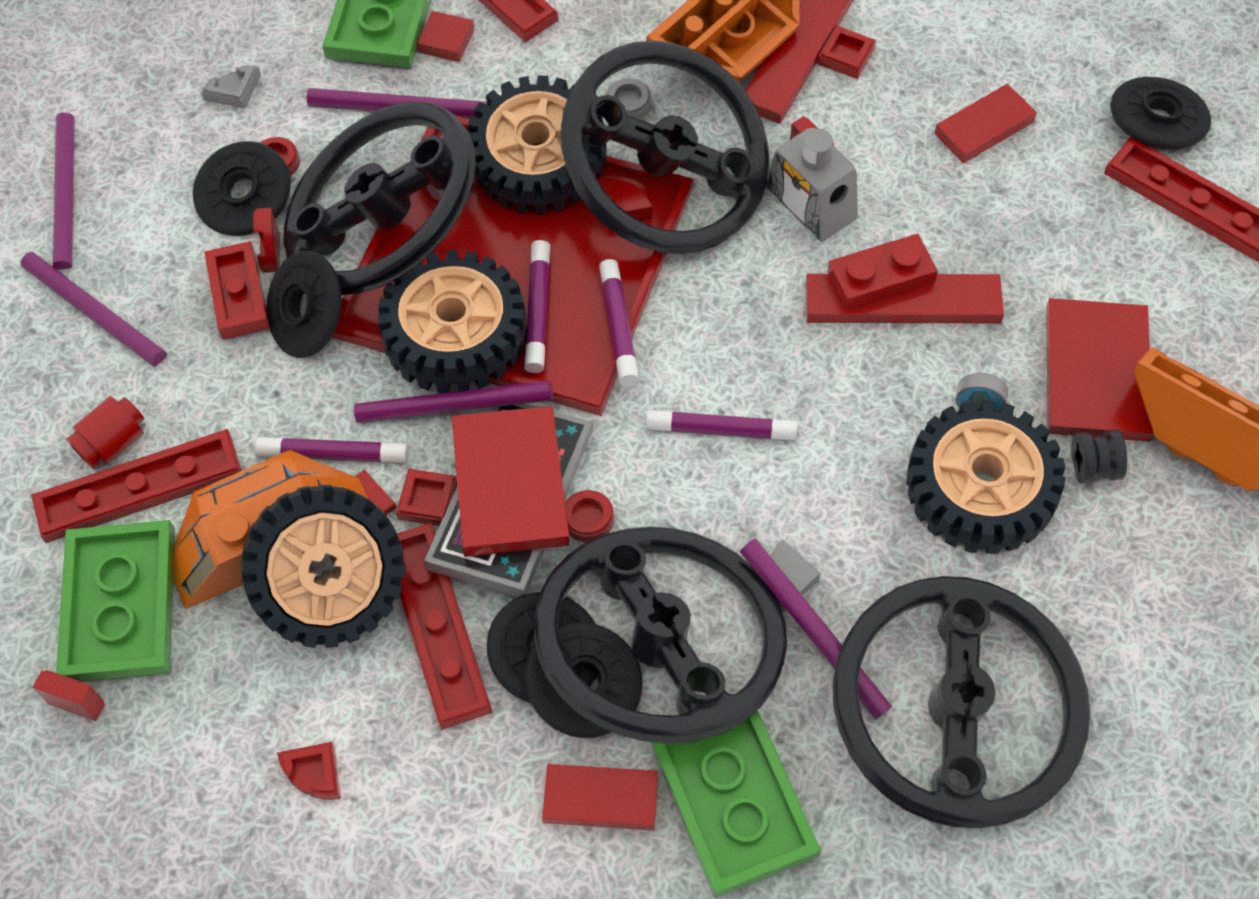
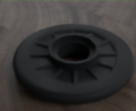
(1188, 113)
(223, 169)
(306, 333)
(511, 640)
(606, 656)

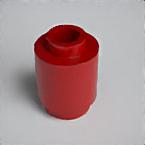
(106, 431)

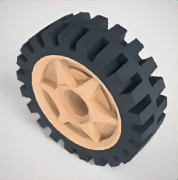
(505, 152)
(485, 328)
(980, 511)

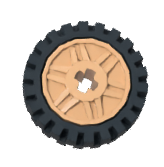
(341, 601)

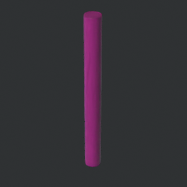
(376, 101)
(63, 191)
(93, 309)
(453, 401)
(810, 621)

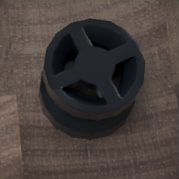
(1099, 456)

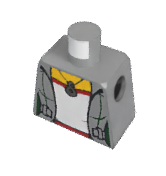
(815, 182)

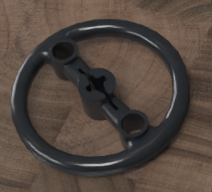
(664, 146)
(382, 196)
(660, 635)
(960, 725)

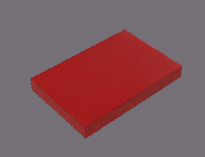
(1093, 366)
(509, 481)

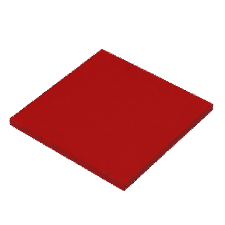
(577, 328)

